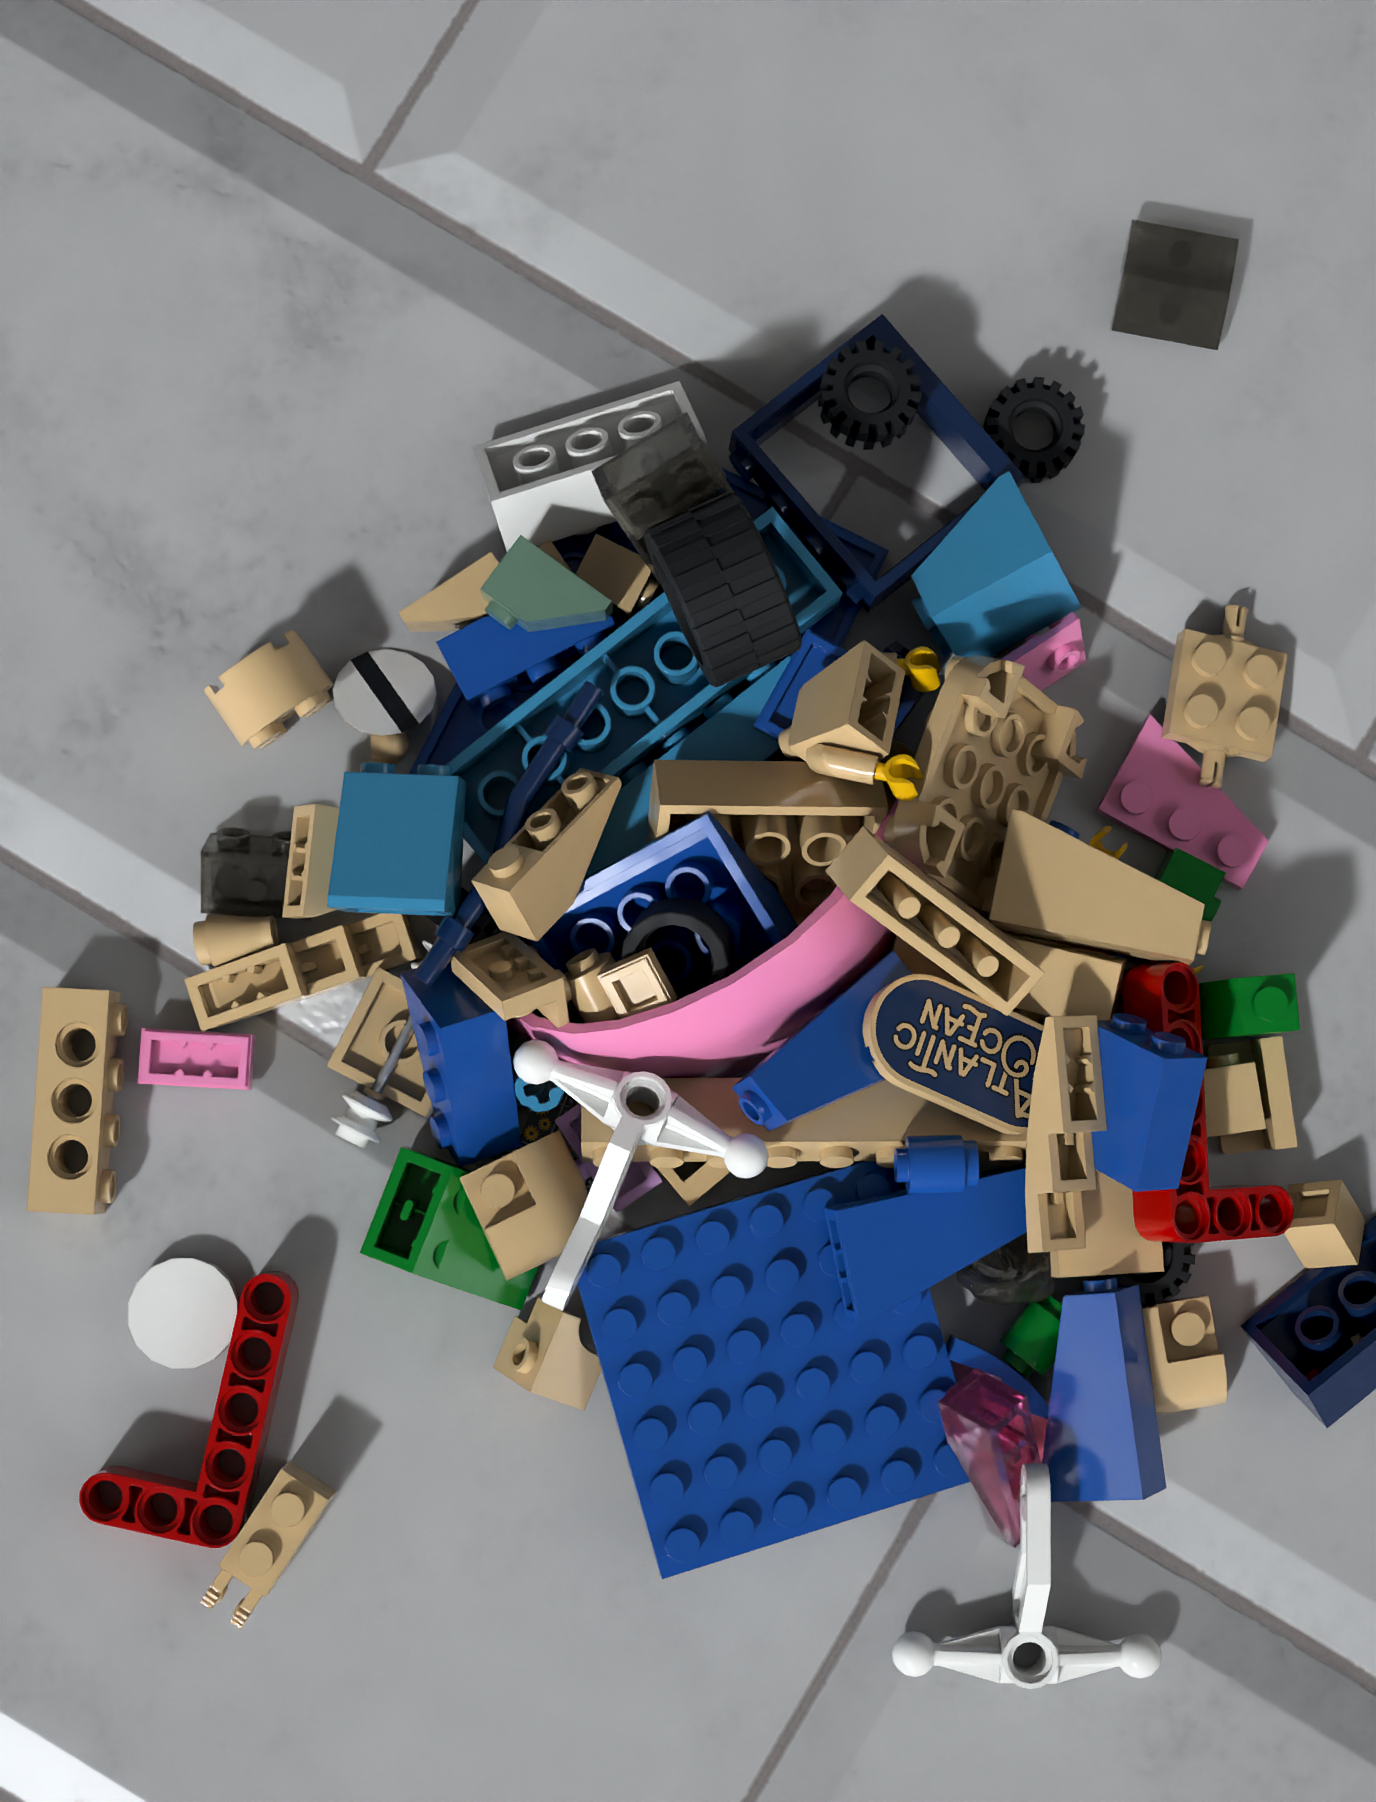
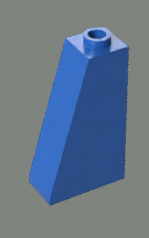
(821, 1059)
(906, 1242)
(1102, 1401)

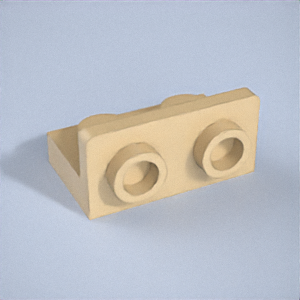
(513, 978)

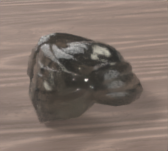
(1010, 1275)

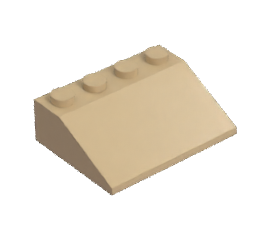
(777, 814)

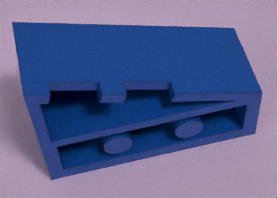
(464, 1068)

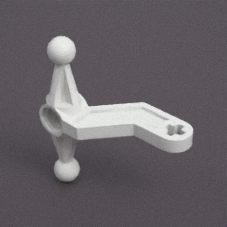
(672, 1126)
(1062, 1653)

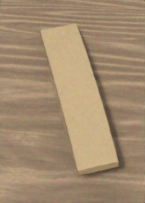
(301, 969)
(1062, 1115)

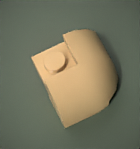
(528, 1203)
(1184, 1355)

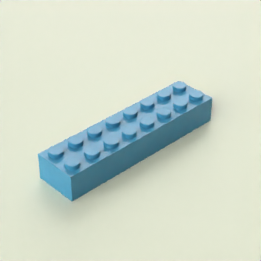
(648, 689)

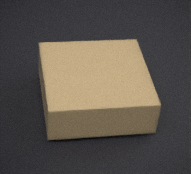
(636, 984)

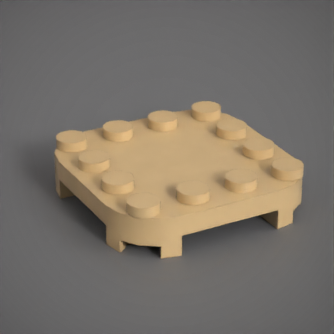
(983, 752)

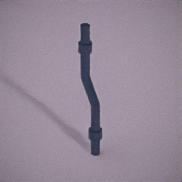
(561, 736)

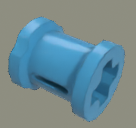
(532, 1102)

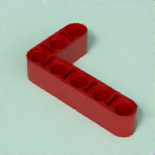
(1194, 1212)
(226, 1432)

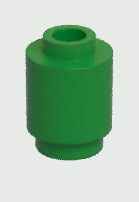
(1033, 1337)

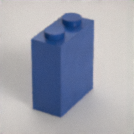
(1149, 1103)

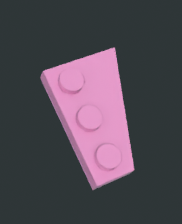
(1162, 802)

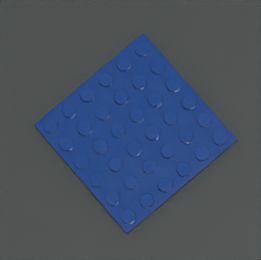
(747, 1385)

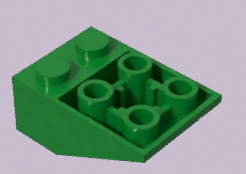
(434, 1233)

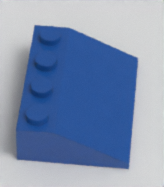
(689, 863)

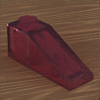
(992, 1438)

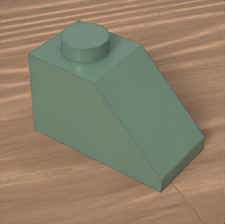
(540, 592)

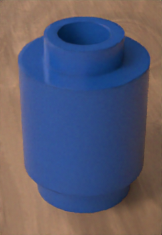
(937, 1164)

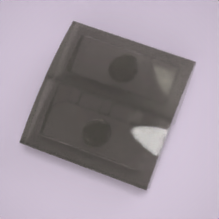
(1174, 284)

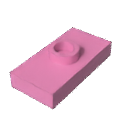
(196, 1059)

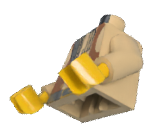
(850, 715)

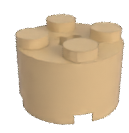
(269, 690)

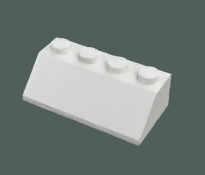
(543, 474)

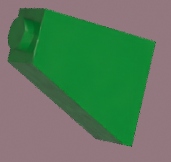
(1249, 1006)

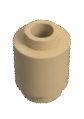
(586, 988)

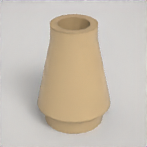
(231, 937)

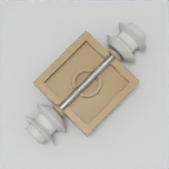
(382, 1055)

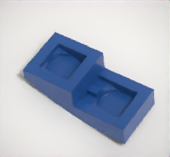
(976, 1357)

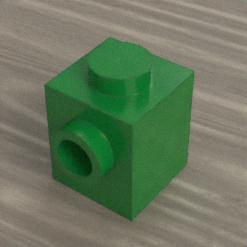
(1192, 878)

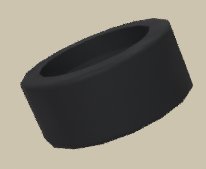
(699, 919)

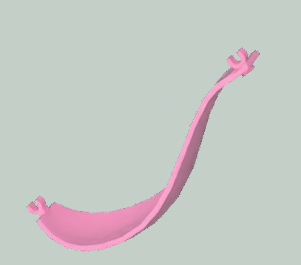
(762, 1004)

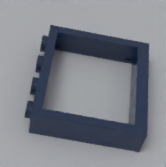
(937, 409)

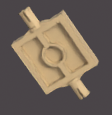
(1224, 696)

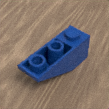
(493, 659)

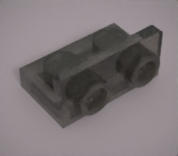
(244, 873)

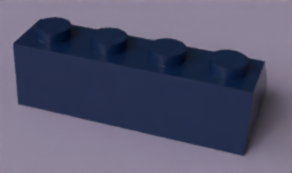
(1324, 1334)

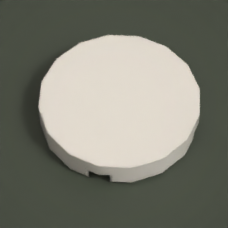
(183, 1312)

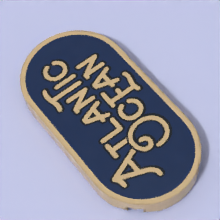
(954, 1050)

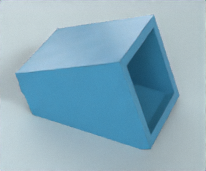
(992, 578)
(399, 842)

